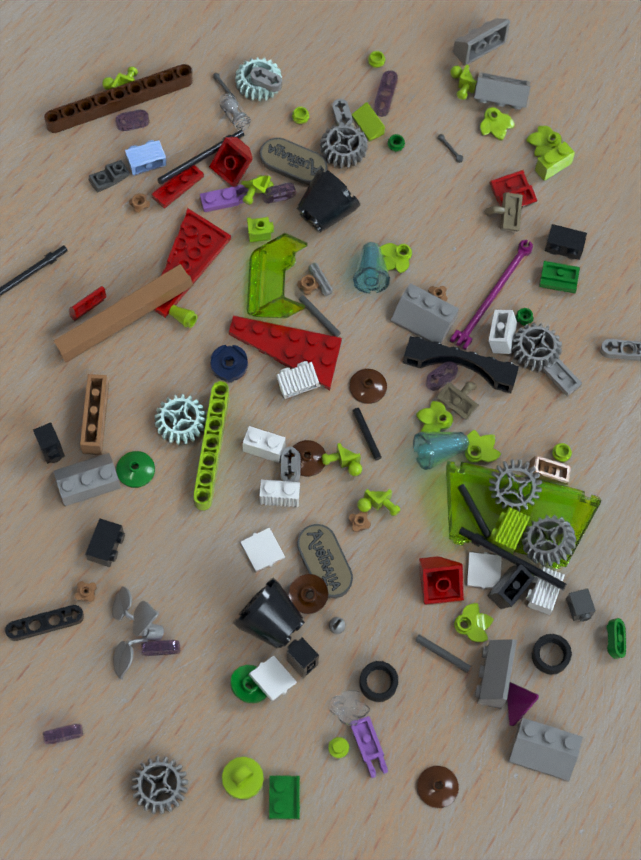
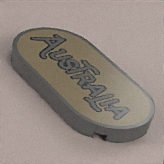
(291, 160)
(325, 558)

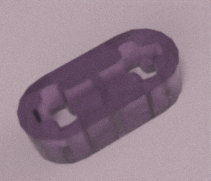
(132, 120)
(279, 193)
(444, 379)
(157, 648)
(63, 734)

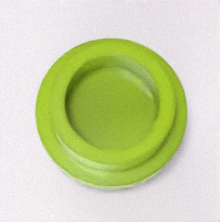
(376, 59)
(300, 115)
(561, 452)
(338, 747)

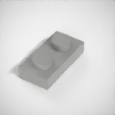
(562, 377)

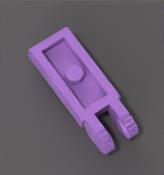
(222, 198)
(369, 745)

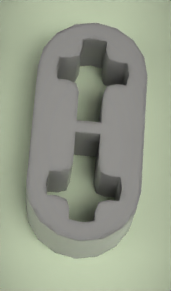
(266, 79)
(346, 114)
(294, 464)

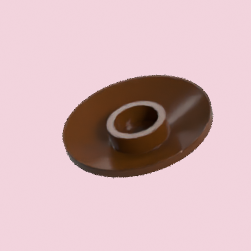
(368, 393)
(314, 464)
(305, 584)
(437, 797)

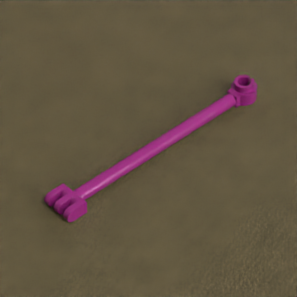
(464, 336)

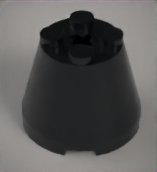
(326, 201)
(270, 615)

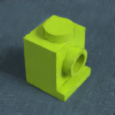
(259, 229)

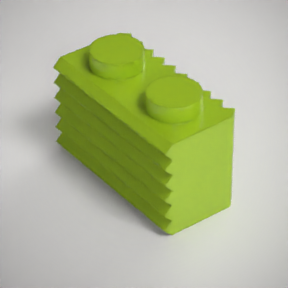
(554, 161)
(510, 530)

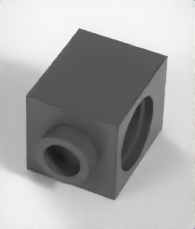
(580, 605)

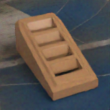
(550, 464)

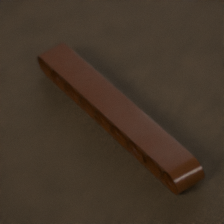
(92, 108)

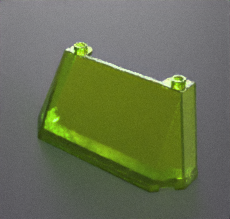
(554, 499)

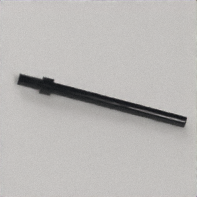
(198, 158)
(49, 258)
(478, 540)

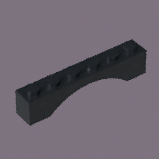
(498, 374)

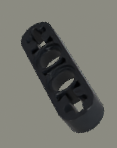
(45, 626)

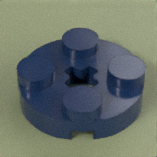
(229, 353)

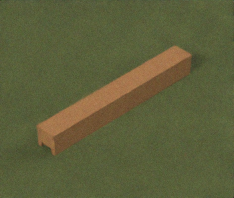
(123, 313)

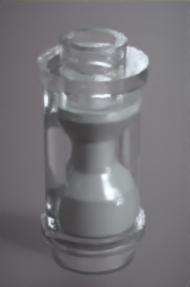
(230, 106)

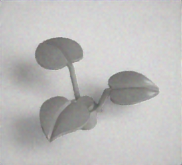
(143, 626)

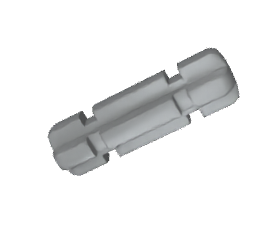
(320, 278)

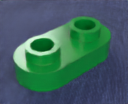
(616, 638)

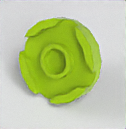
(242, 778)

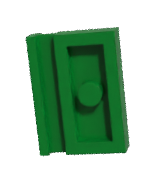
(559, 277)
(284, 797)

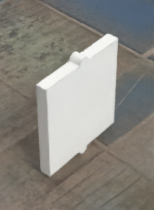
(262, 549)
(483, 570)
(272, 678)

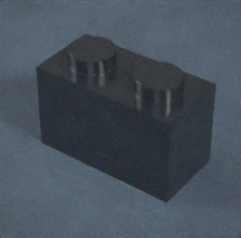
(565, 242)
(49, 443)
(105, 542)
(511, 586)
(302, 657)

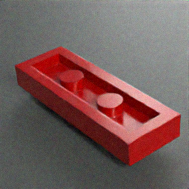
(177, 186)

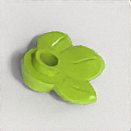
(496, 126)
(543, 141)
(393, 257)
(432, 416)
(482, 446)
(476, 623)

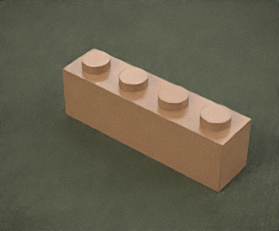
(94, 414)

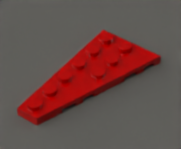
(195, 250)
(290, 345)

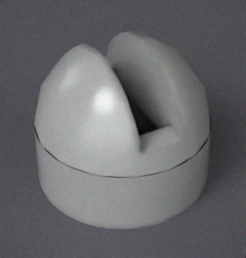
(340, 628)

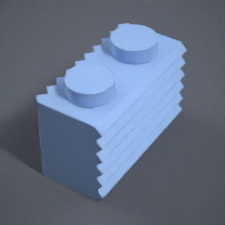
(145, 157)

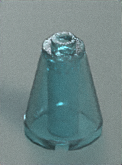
(371, 270)
(438, 447)

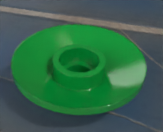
(135, 477)
(241, 678)

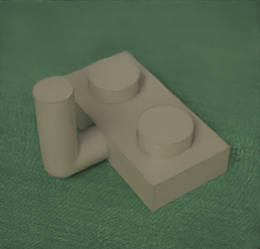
(509, 211)
(458, 399)

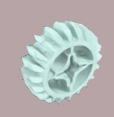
(245, 84)
(192, 427)

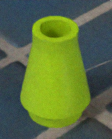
(184, 316)

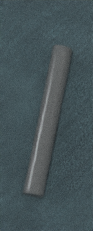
(323, 320)
(443, 653)

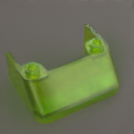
(267, 278)

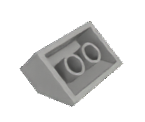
(481, 40)
(502, 90)
(424, 314)
(87, 479)
(495, 673)
(545, 749)

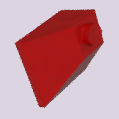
(232, 160)
(441, 580)

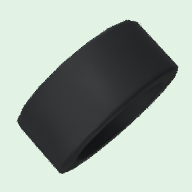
(561, 642)
(378, 697)

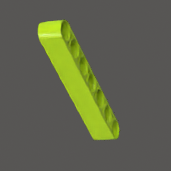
(208, 453)

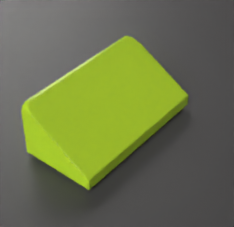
(369, 122)

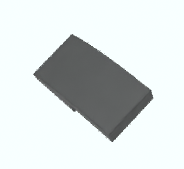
(110, 176)

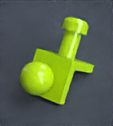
(121, 79)
(466, 81)
(256, 185)
(346, 459)
(377, 500)

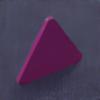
(519, 702)

